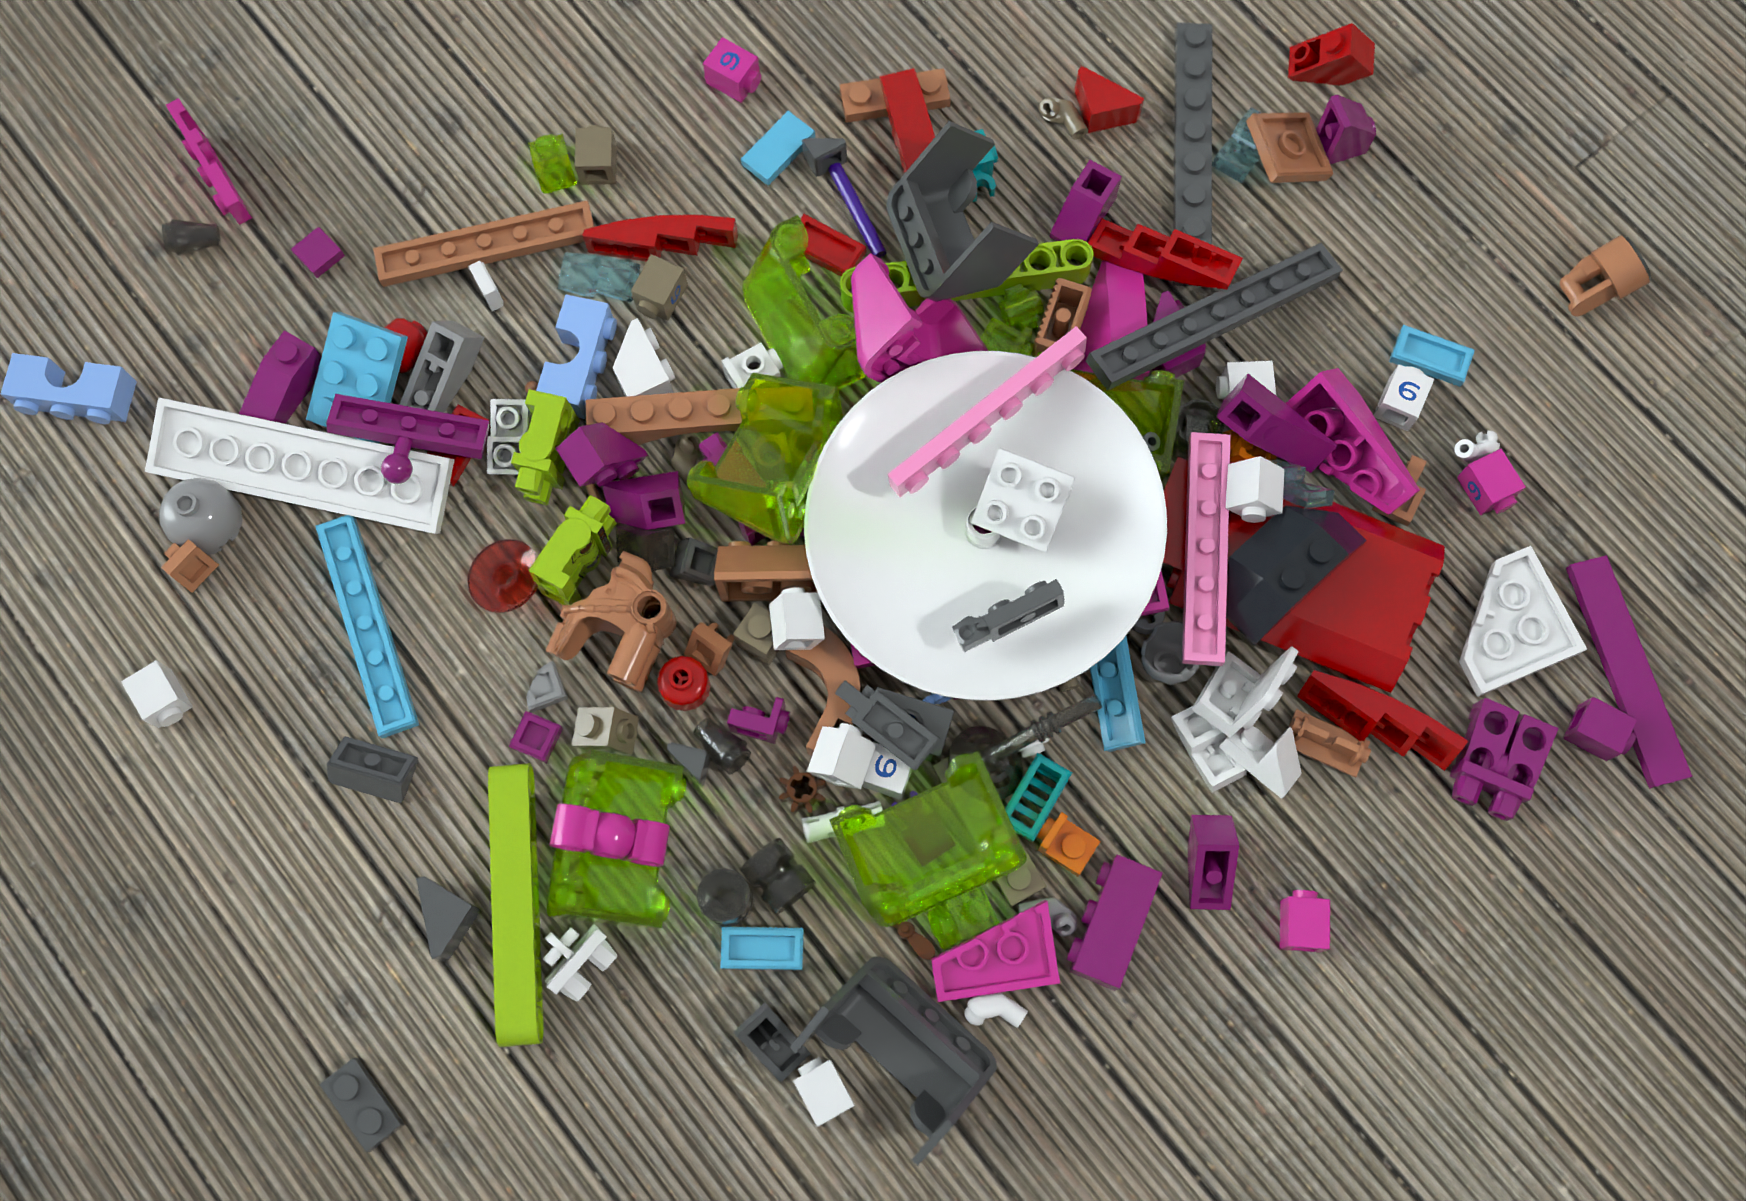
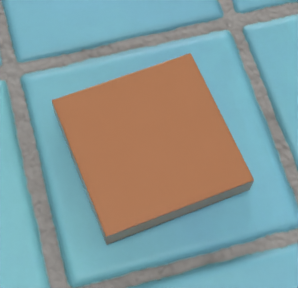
(1289, 147)

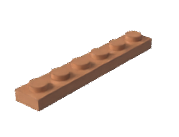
(482, 243)

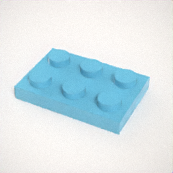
(356, 362)

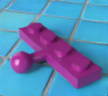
(406, 429)

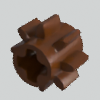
(806, 801)

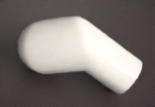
(1485, 445)
(994, 1005)

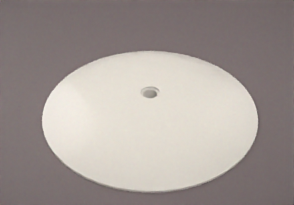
(914, 564)

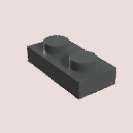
(362, 1104)

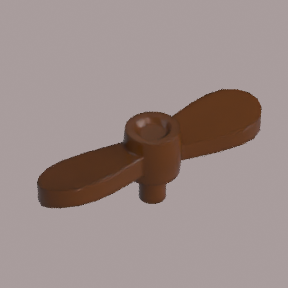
(920, 944)

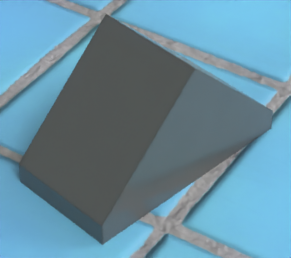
(445, 918)
(771, 1042)

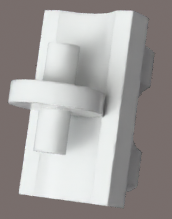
(565, 974)

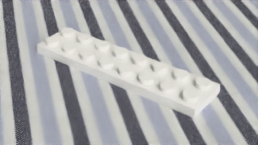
(296, 465)

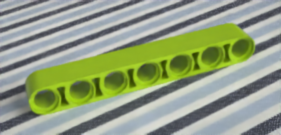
(1050, 254)
(515, 906)

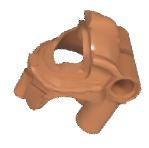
(623, 610)

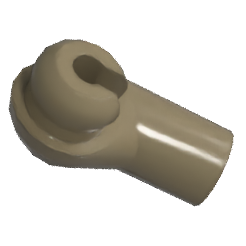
(1063, 113)

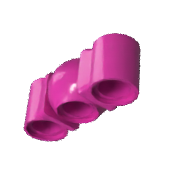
(609, 835)

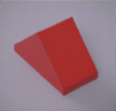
(1105, 102)

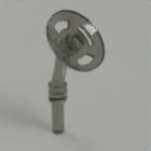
(1001, 747)

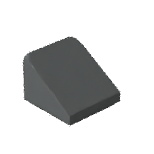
(823, 152)
(695, 562)
(694, 760)

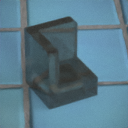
(652, 545)

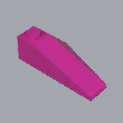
(1114, 309)
(1363, 452)

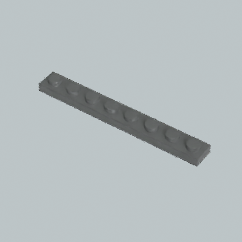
(1193, 132)
(1212, 316)

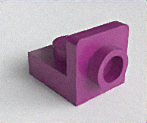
(754, 724)

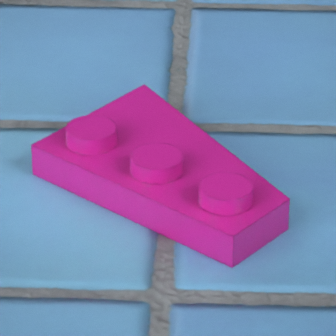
(211, 167)
(1000, 959)

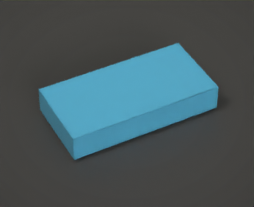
(777, 148)
(1432, 355)
(762, 948)

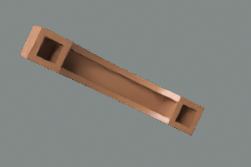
(666, 415)

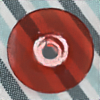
(492, 569)

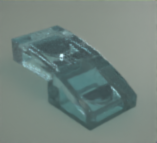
(1239, 153)
(598, 274)
(1300, 492)

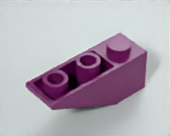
(1273, 425)

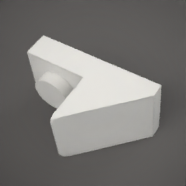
(1269, 762)

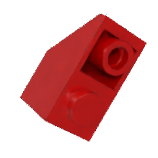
(1333, 57)

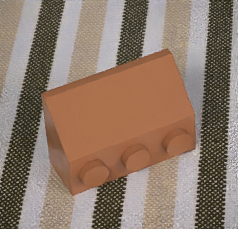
(761, 571)

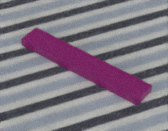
(1628, 671)

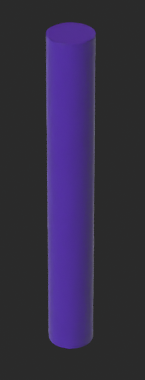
(857, 210)

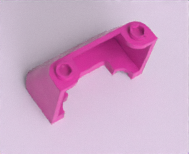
(896, 337)

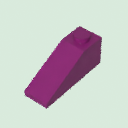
(282, 379)

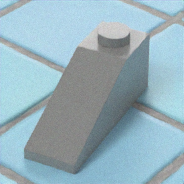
(442, 366)

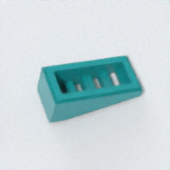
(1051, 771)

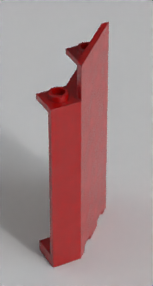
(1359, 615)

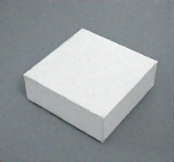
(486, 285)

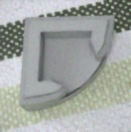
(546, 688)

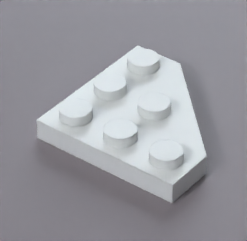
(1517, 625)

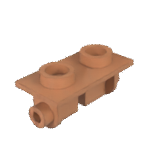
(1328, 743)

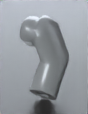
(1061, 917)

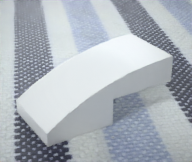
(1202, 745)

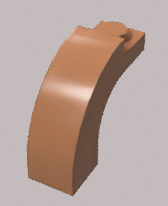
(833, 665)

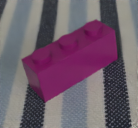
(1113, 921)

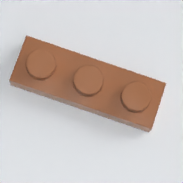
(866, 101)

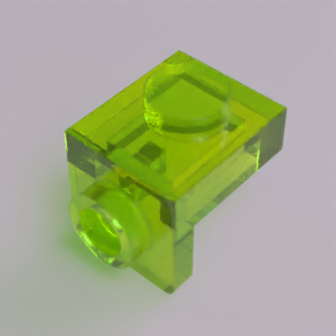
(552, 163)
(1005, 338)
(961, 917)

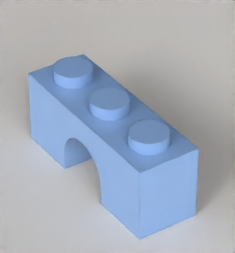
(589, 327)
(99, 393)

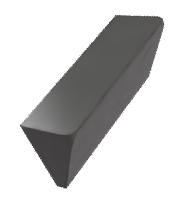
(371, 769)

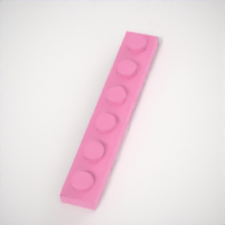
(977, 422)
(1206, 550)

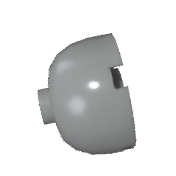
(202, 513)

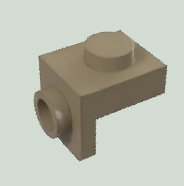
(605, 729)

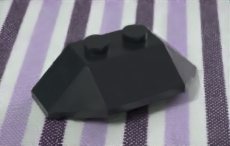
(1284, 566)

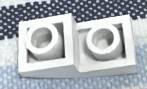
(508, 423)

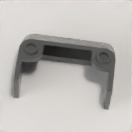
(931, 223)
(911, 1040)

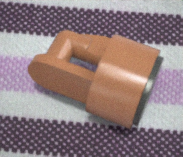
(1618, 265)

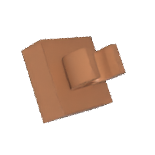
(188, 565)
(709, 647)

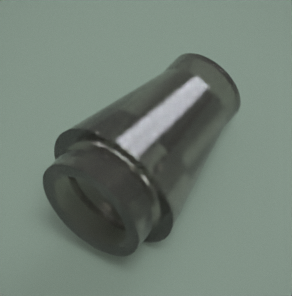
(189, 236)
(723, 747)

